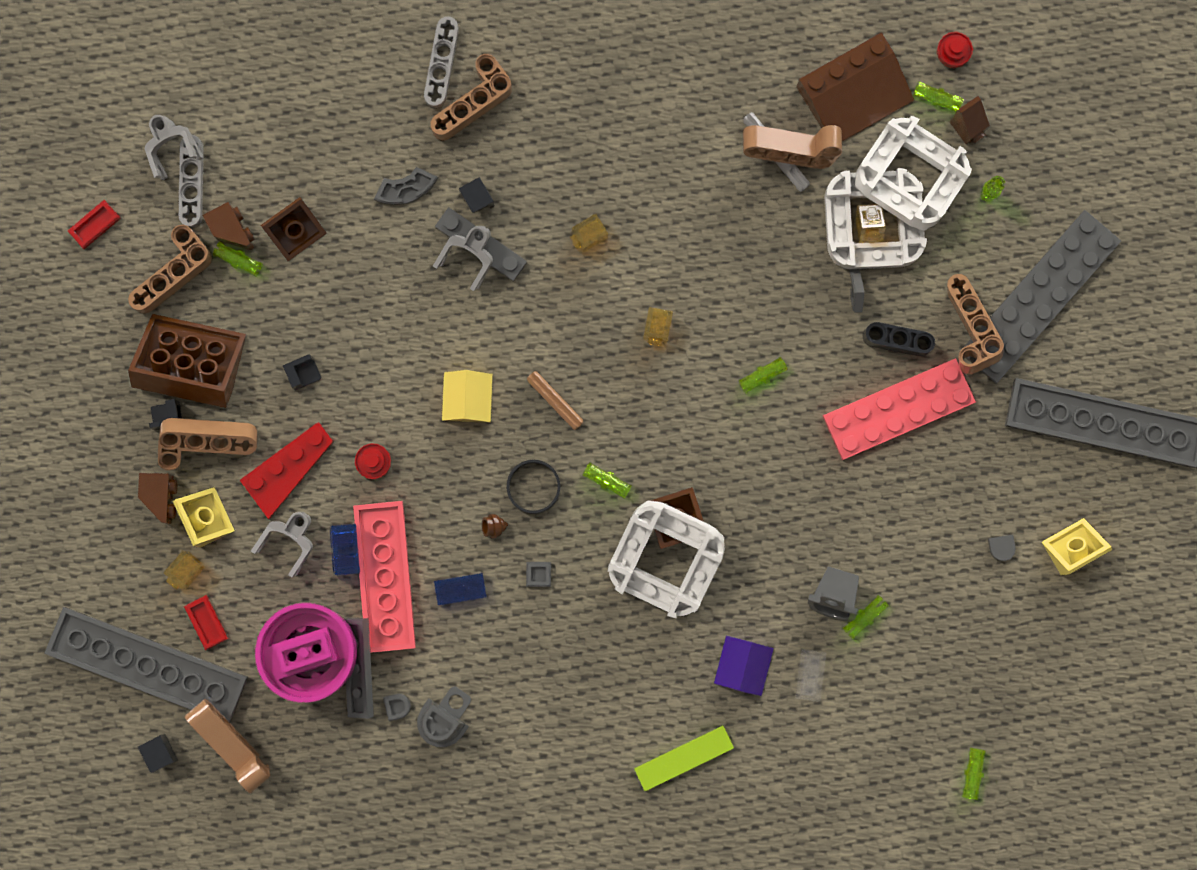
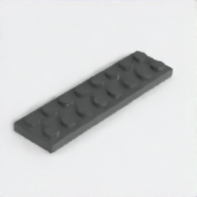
(1047, 289)
(1103, 422)
(144, 663)

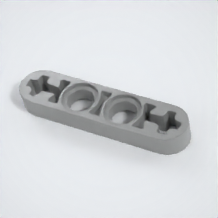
(441, 62)
(190, 181)

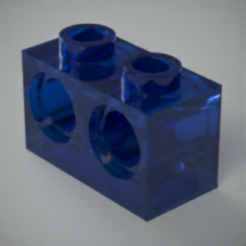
(344, 549)

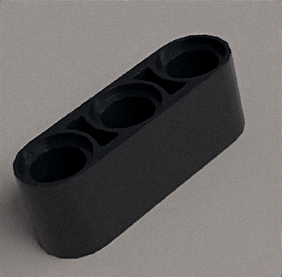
(909, 335)

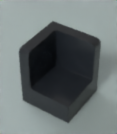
(476, 195)
(302, 372)
(159, 413)
(157, 753)

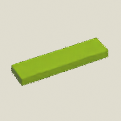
(683, 758)

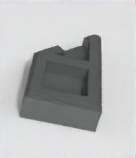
(856, 291)

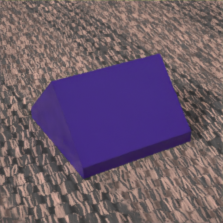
(743, 665)

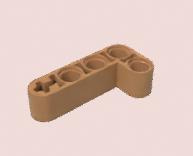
(467, 102)
(794, 148)
(168, 272)
(971, 321)
(238, 439)
(229, 745)

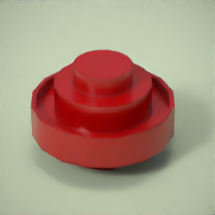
(954, 49)
(373, 461)

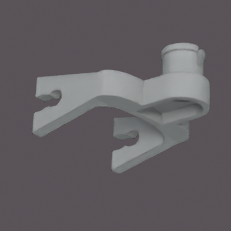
(163, 135)
(474, 245)
(292, 530)

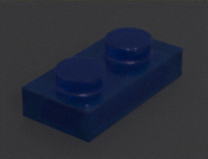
(460, 589)

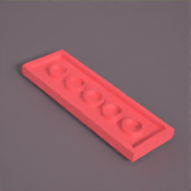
(899, 409)
(385, 575)

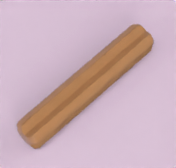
(555, 400)

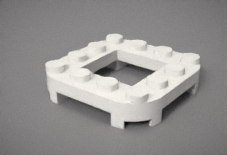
(895, 200)
(869, 255)
(653, 589)

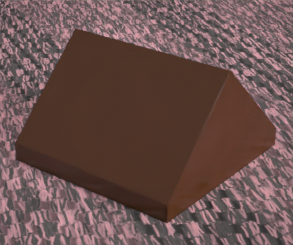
(293, 229)
(683, 501)

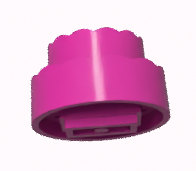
(311, 674)

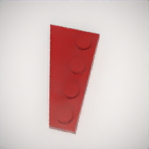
(282, 472)

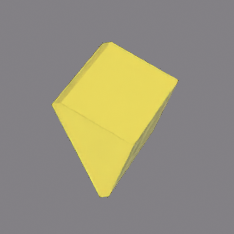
(467, 396)
(203, 517)
(1075, 547)

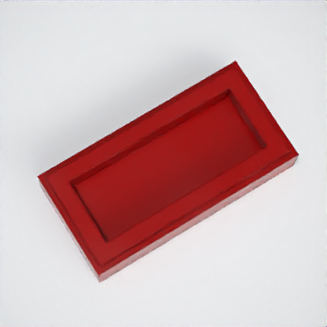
(94, 224)
(206, 622)

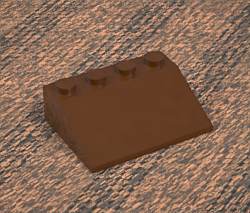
(856, 87)
(187, 361)

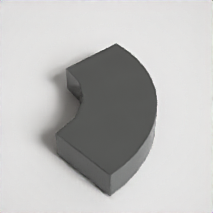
(406, 189)

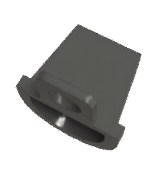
(836, 595)
(440, 723)

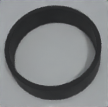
(529, 462)

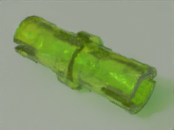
(938, 96)
(993, 187)
(237, 259)
(763, 375)
(607, 480)
(865, 617)
(974, 773)

